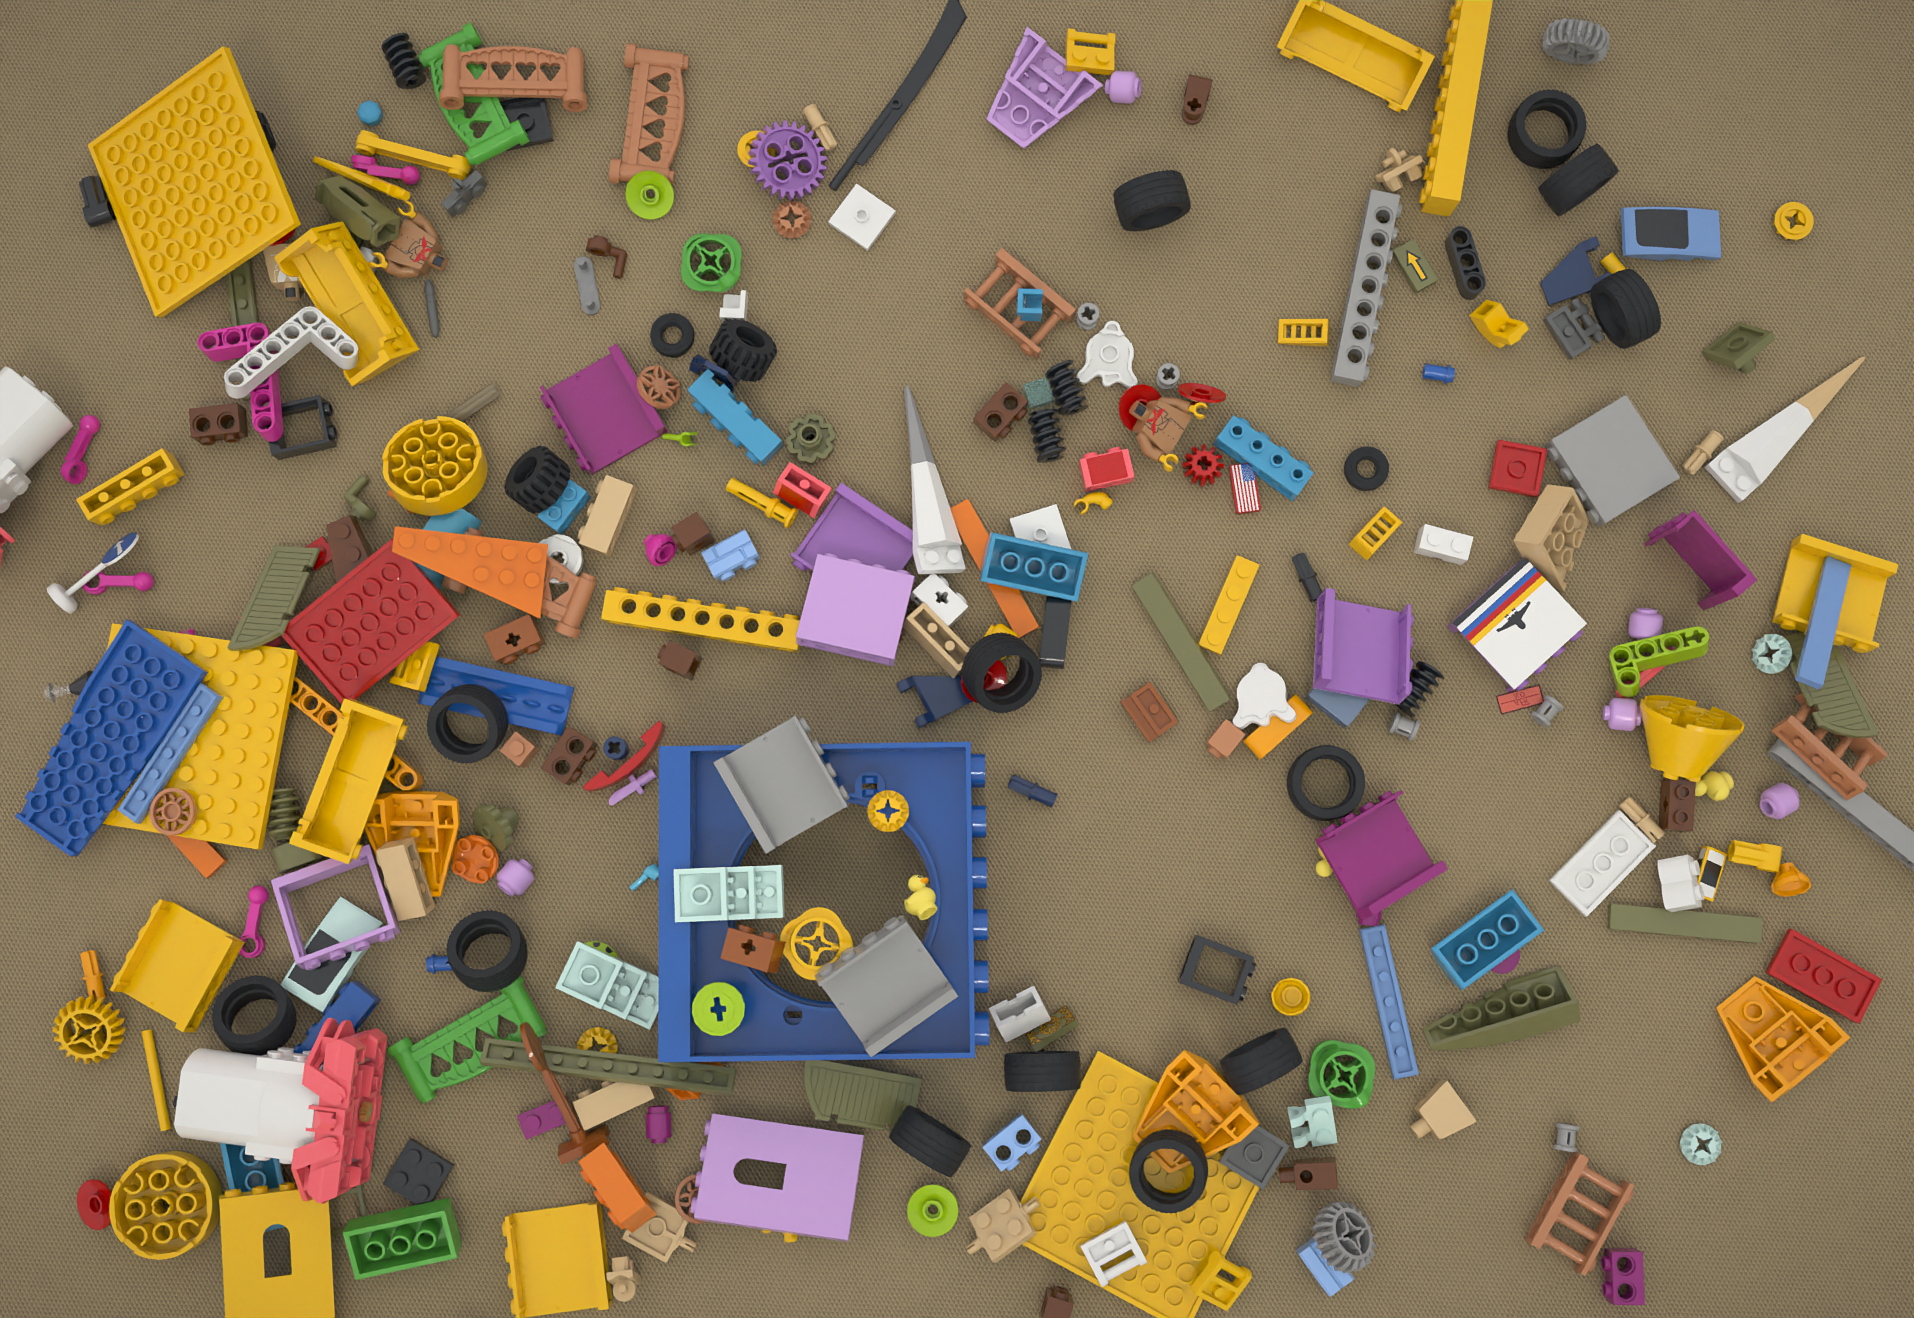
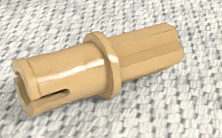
(820, 127)
(1702, 452)
(1642, 819)

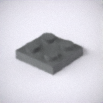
(1255, 1156)

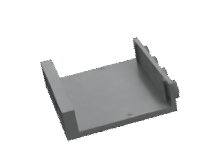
(1611, 461)
(782, 783)
(886, 985)

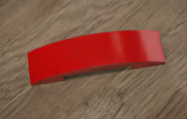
(652, 739)

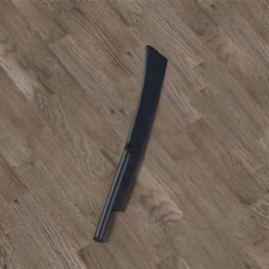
(942, 37)

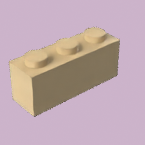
(607, 515)
(936, 639)
(405, 879)
(610, 1101)

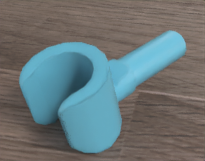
(651, 871)

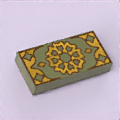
(1060, 1023)

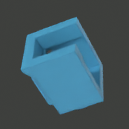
(1029, 304)

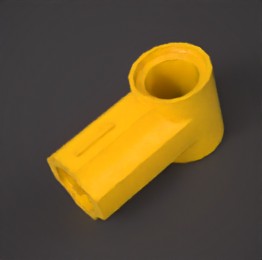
(1762, 856)

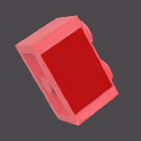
(1106, 469)
(802, 490)

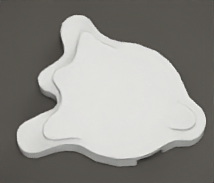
(1109, 357)
(1261, 696)

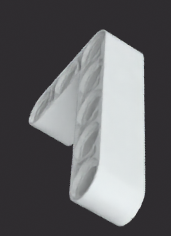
(288, 348)

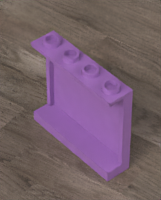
(857, 531)

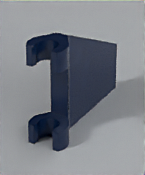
(1572, 275)
(700, 363)
(938, 695)

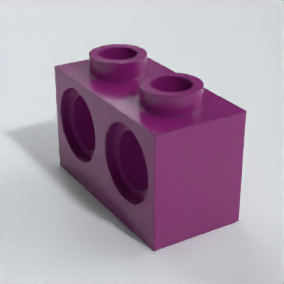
(1631, 1274)

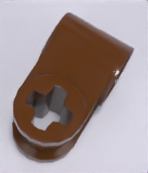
(1196, 96)

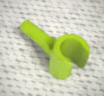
(684, 437)

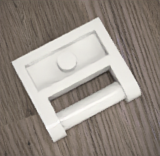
(1109, 1246)

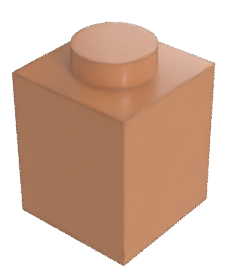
(1224, 740)
(520, 749)

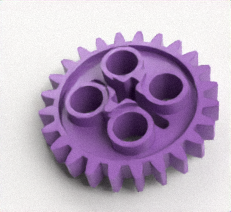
(779, 139)

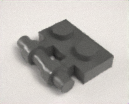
(1569, 332)

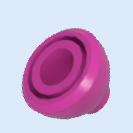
(659, 549)

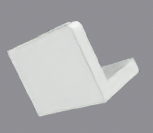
(734, 307)

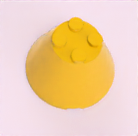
(1685, 737)

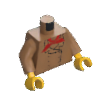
(414, 249)
(1162, 425)

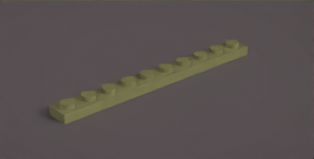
(613, 1067)

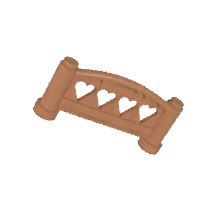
(647, 66)
(460, 82)
(567, 608)

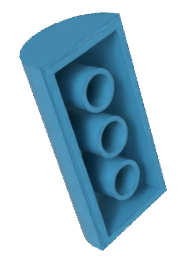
(1033, 566)
(1486, 940)
(246, 1172)

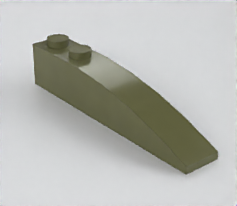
(1514, 1012)

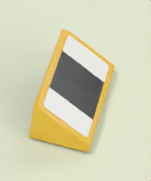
(1711, 866)

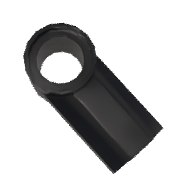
(97, 206)

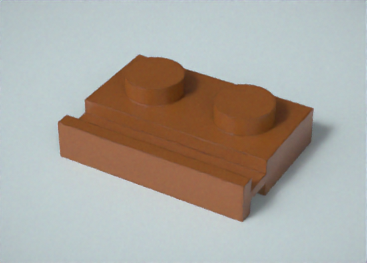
(1149, 712)

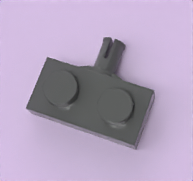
(463, 193)

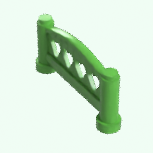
(500, 133)
(416, 1059)

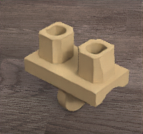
(1409, 166)
(623, 1279)

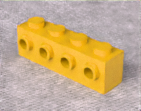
(130, 487)

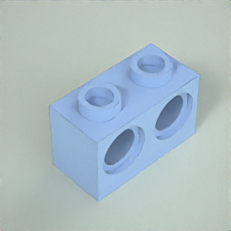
(1007, 1137)

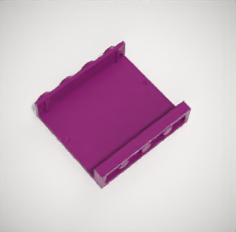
(603, 412)
(1706, 556)
(1377, 855)

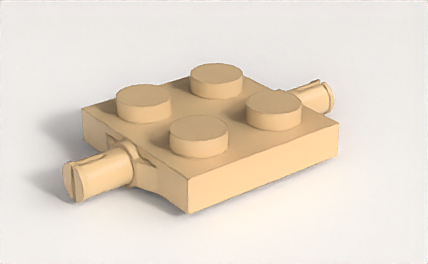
(1002, 1225)
(662, 1232)

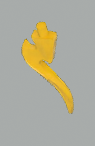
(365, 179)

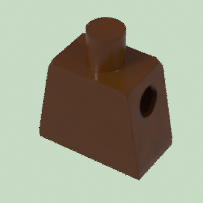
(1322, 1169)

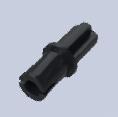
(1307, 576)

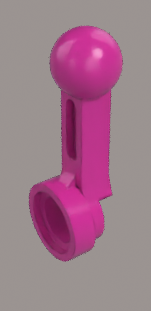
(409, 174)
(88, 426)
(141, 581)
(257, 896)

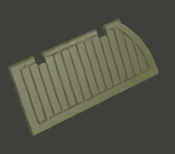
(274, 596)
(1838, 700)
(858, 1093)

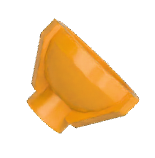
(1790, 881)

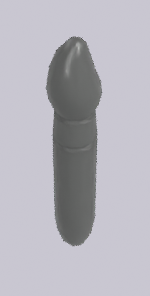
(429, 292)

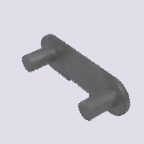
(587, 285)

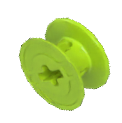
(707, 1020)

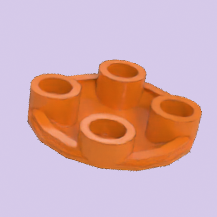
(475, 859)

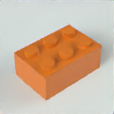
(616, 1188)

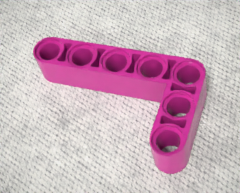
(226, 349)

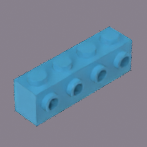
(1268, 461)

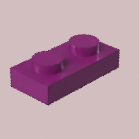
(541, 1119)

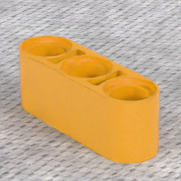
(1266, 738)

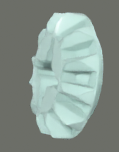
(1780, 658)
(1689, 1143)

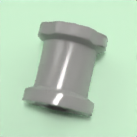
(1082, 321)
(1171, 382)
(1553, 705)
(1404, 726)
(1566, 1137)

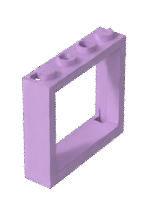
(319, 872)

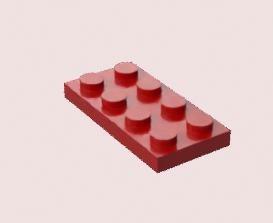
(1823, 976)

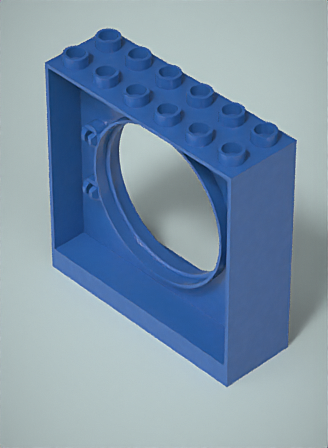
(707, 830)

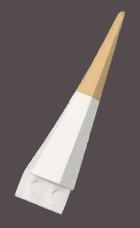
(1755, 455)

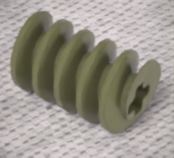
(283, 814)

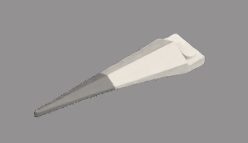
(934, 529)

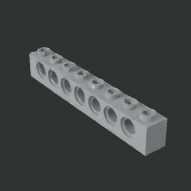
(1377, 204)

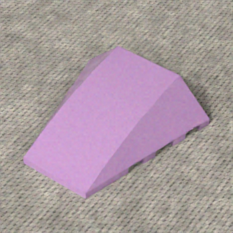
(1037, 91)

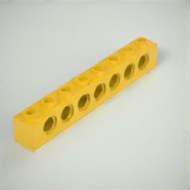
(615, 613)

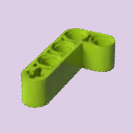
(1660, 655)

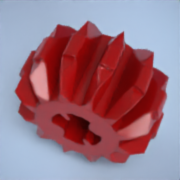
(1195, 469)

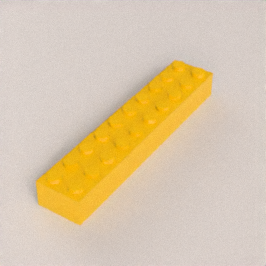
(1455, 106)

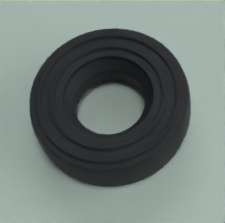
(672, 320)
(1366, 453)

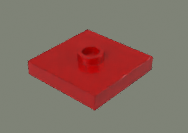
(1517, 468)

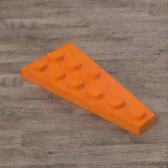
(494, 566)

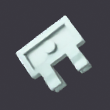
(1320, 1122)

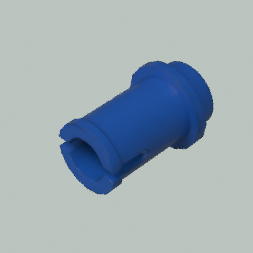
(1438, 373)
(437, 963)

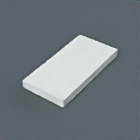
(1602, 863)

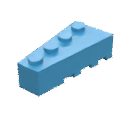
(734, 418)

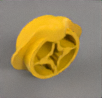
(789, 935)

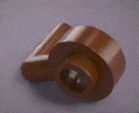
(601, 247)

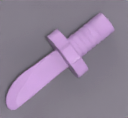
(636, 784)

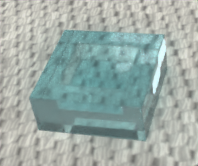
(1038, 393)

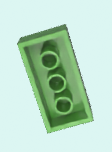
(402, 1238)

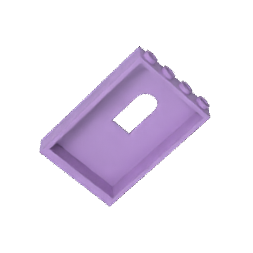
(816, 1186)

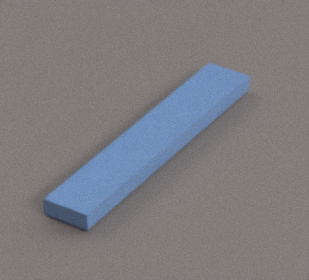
(1823, 622)
(170, 753)
(1388, 1001)

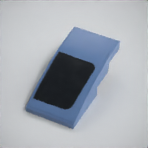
(1670, 233)

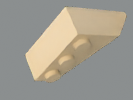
(1553, 533)

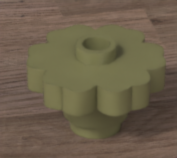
(819, 447)
(495, 825)

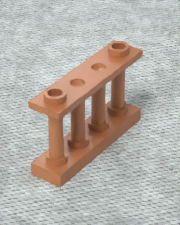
(1023, 279)
(1822, 759)
(1553, 1213)

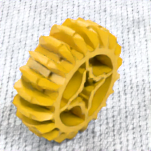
(97, 1045)

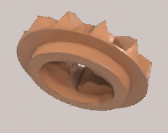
(801, 224)

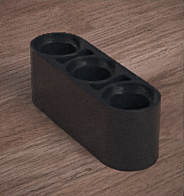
(1468, 252)
(1055, 632)

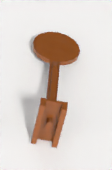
(582, 1141)

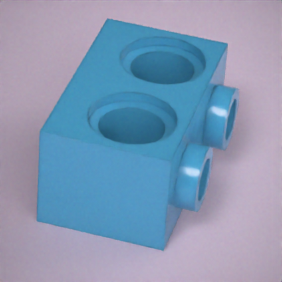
(566, 508)

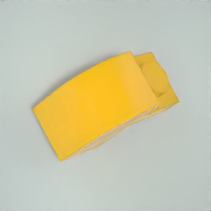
(1496, 325)

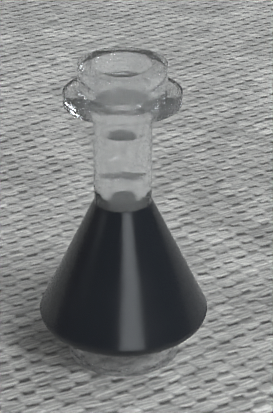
(52, 692)

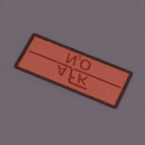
(1520, 699)

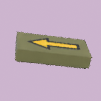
(1414, 266)

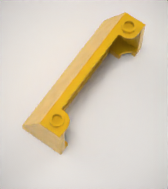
(1356, 51)
(350, 297)
(349, 781)

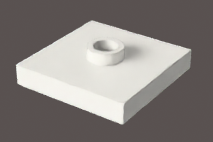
(862, 217)
(1041, 526)

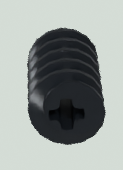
(403, 62)
(1065, 389)
(1045, 436)
(1421, 680)

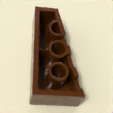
(347, 545)

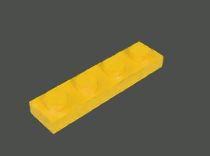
(1228, 605)

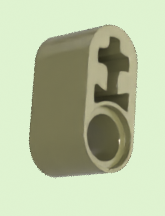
(290, 857)

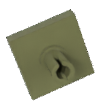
(1739, 347)

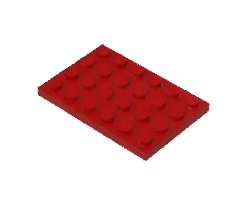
(369, 623)

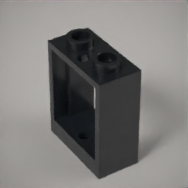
(279, 449)
(1192, 960)

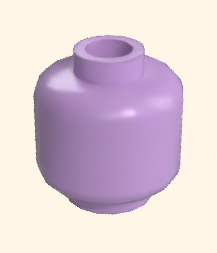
(1123, 87)
(1645, 623)
(1622, 714)
(1779, 801)
(515, 877)

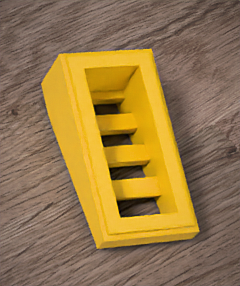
(1324, 324)
(1364, 544)

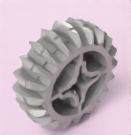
(1576, 41)
(1343, 1253)

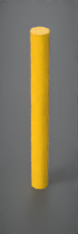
(156, 1080)

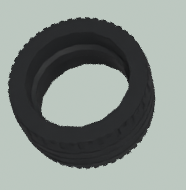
(1564, 107)
(1578, 179)
(1151, 200)
(1625, 308)
(1018, 690)
(449, 744)
(1353, 769)
(472, 928)
(239, 995)
(1261, 1061)
(1042, 1071)
(929, 1141)
(1155, 1198)

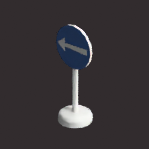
(64, 597)

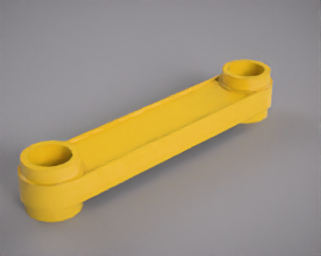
(369, 144)

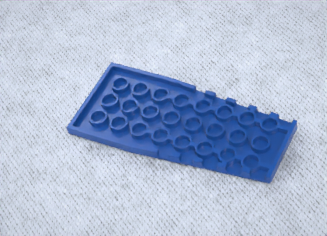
(110, 737)

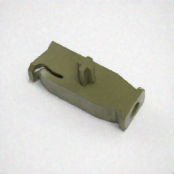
(358, 210)

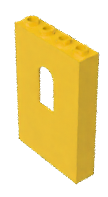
(243, 1222)

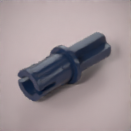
(1032, 790)

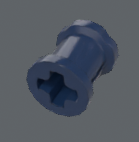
(608, 749)

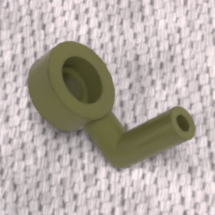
(360, 510)

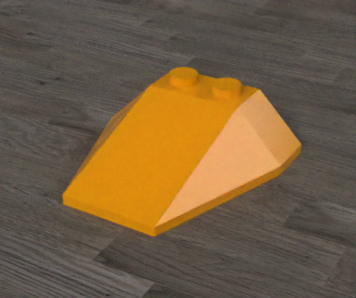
(428, 818)
(1778, 1036)
(1199, 1103)

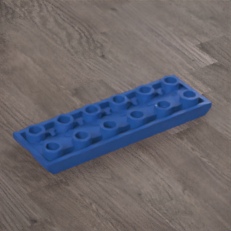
(527, 700)

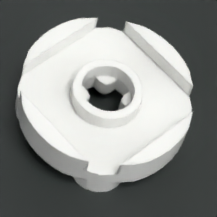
(571, 553)

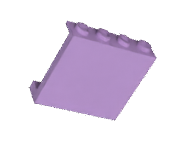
(855, 609)

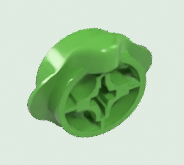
(695, 245)
(1357, 1094)

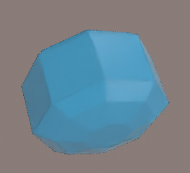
(370, 113)

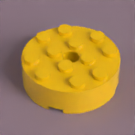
(434, 466)
(139, 1211)

